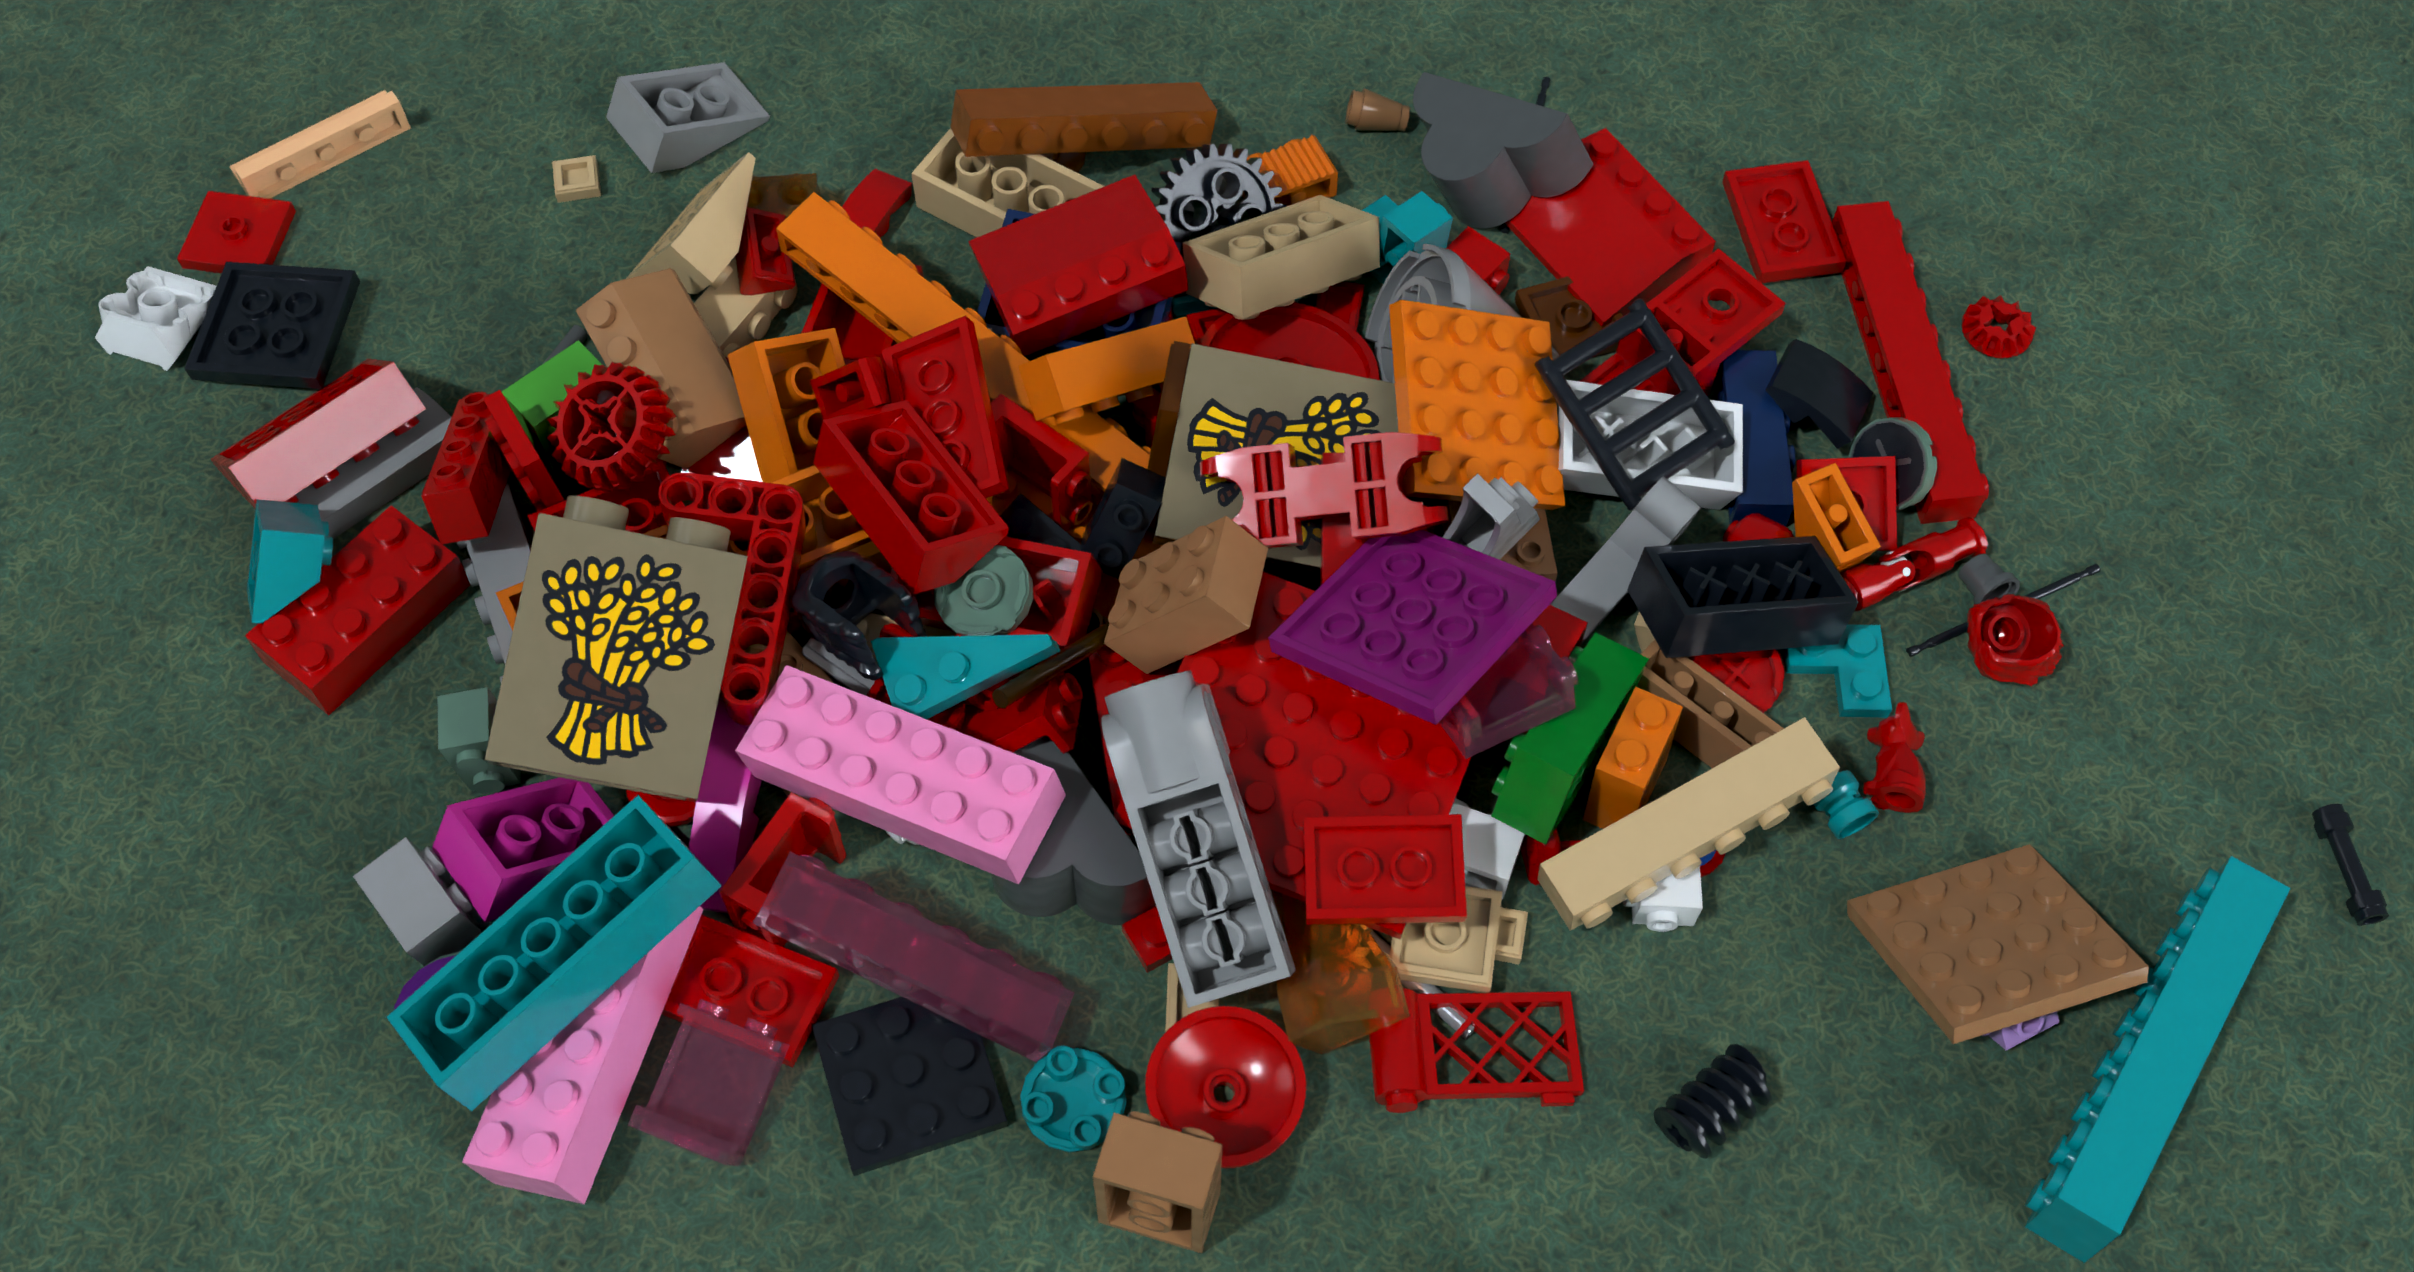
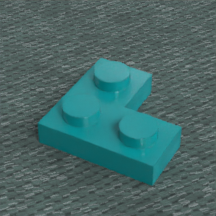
(1857, 668)

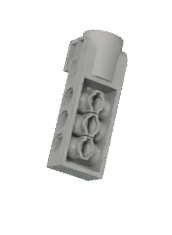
(1195, 838)

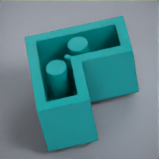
(1408, 228)

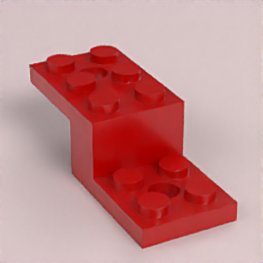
(1694, 327)

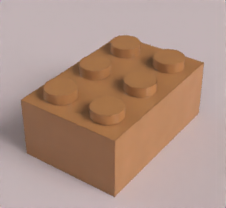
(1186, 595)
(1158, 1180)

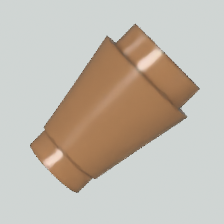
(1375, 112)

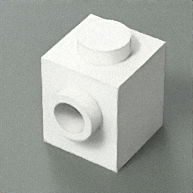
(1671, 905)

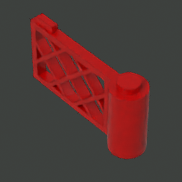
(1406, 1058)

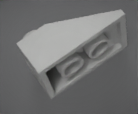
(682, 113)

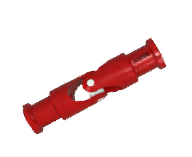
(1930, 555)

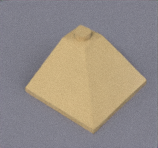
(705, 232)

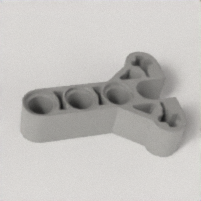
(1605, 579)

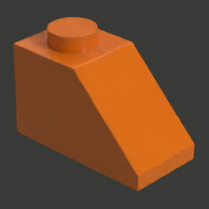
(1831, 513)

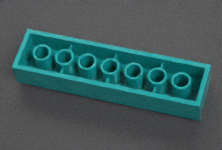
(2155, 1060)

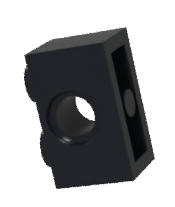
(1123, 516)

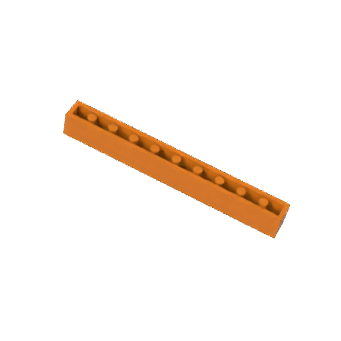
(906, 305)

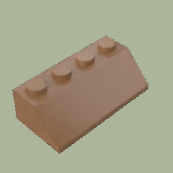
(659, 330)

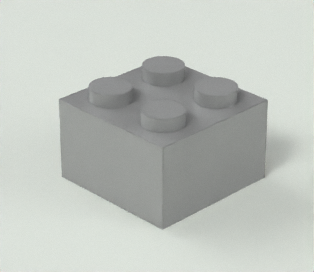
(420, 902)

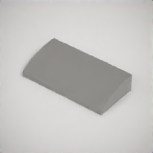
(384, 474)

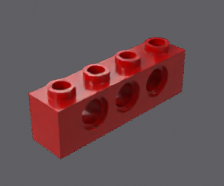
(466, 475)

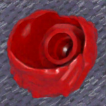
(2014, 639)

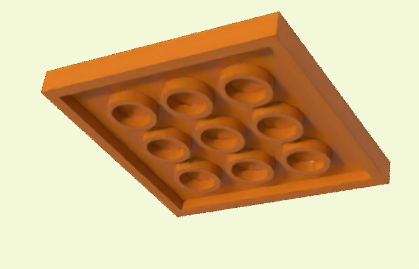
(1478, 391)

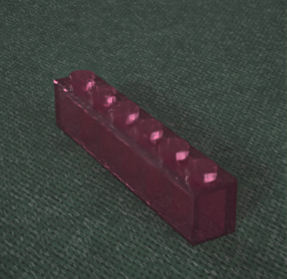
(914, 956)

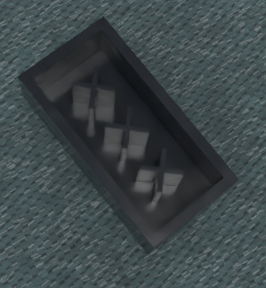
(1741, 596)

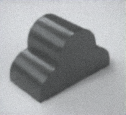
(1494, 150)
(1082, 855)

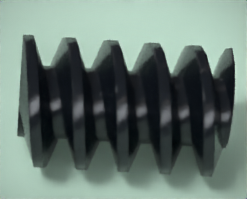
(1714, 1101)

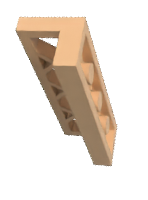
(321, 146)

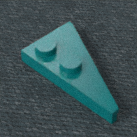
(942, 671)

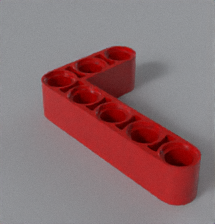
(761, 580)

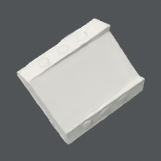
(153, 316)

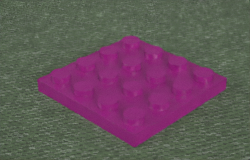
(1413, 620)

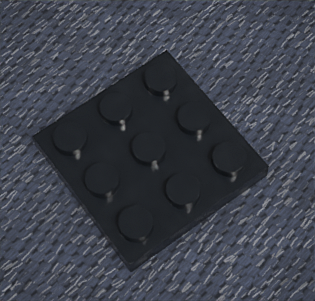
(273, 325)
(905, 1082)

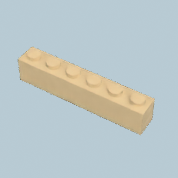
(1688, 824)

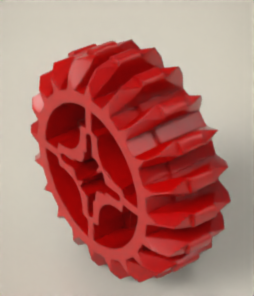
(634, 412)

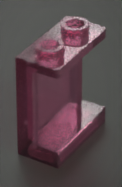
(1513, 695)
(713, 1084)

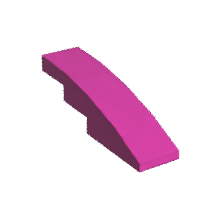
(725, 806)

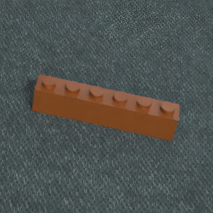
(1082, 118)

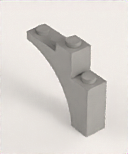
(1493, 516)

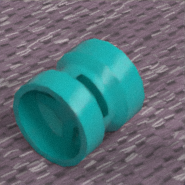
(1845, 806)

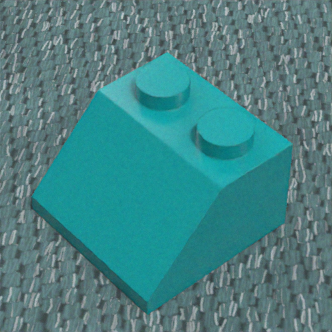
(285, 555)

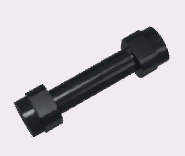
(2364, 904)

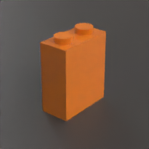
(1632, 758)

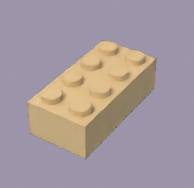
(980, 189)
(1282, 256)

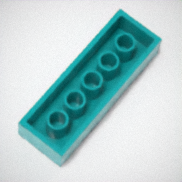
(552, 954)

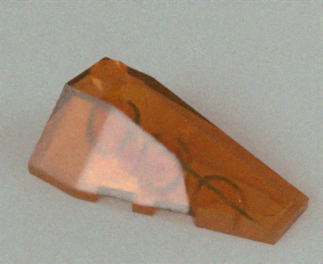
(1339, 983)

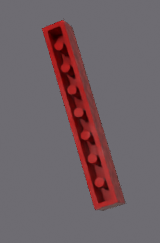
(1906, 354)

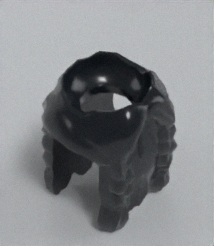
(865, 591)

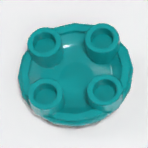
(1072, 1098)

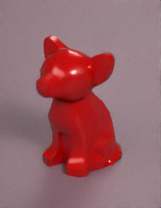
(1899, 774)

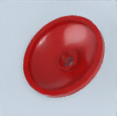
(1234, 1051)

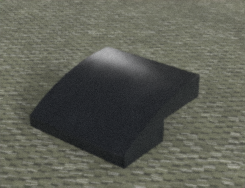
(1822, 388)

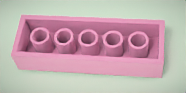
(902, 773)
(561, 1107)

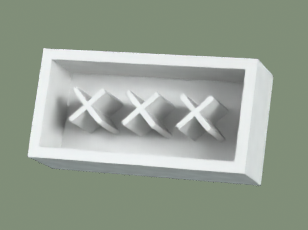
(1708, 481)

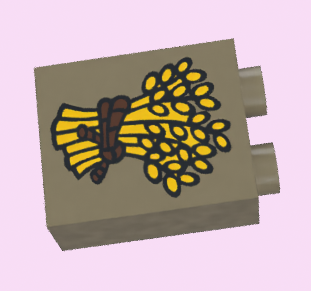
(1258, 401)
(618, 651)

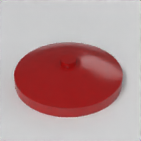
(1296, 336)

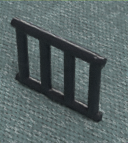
(1605, 450)

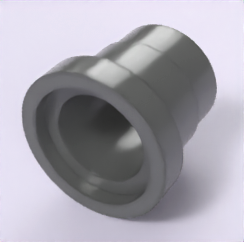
(1987, 579)

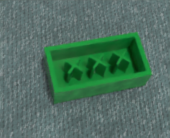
(1559, 755)

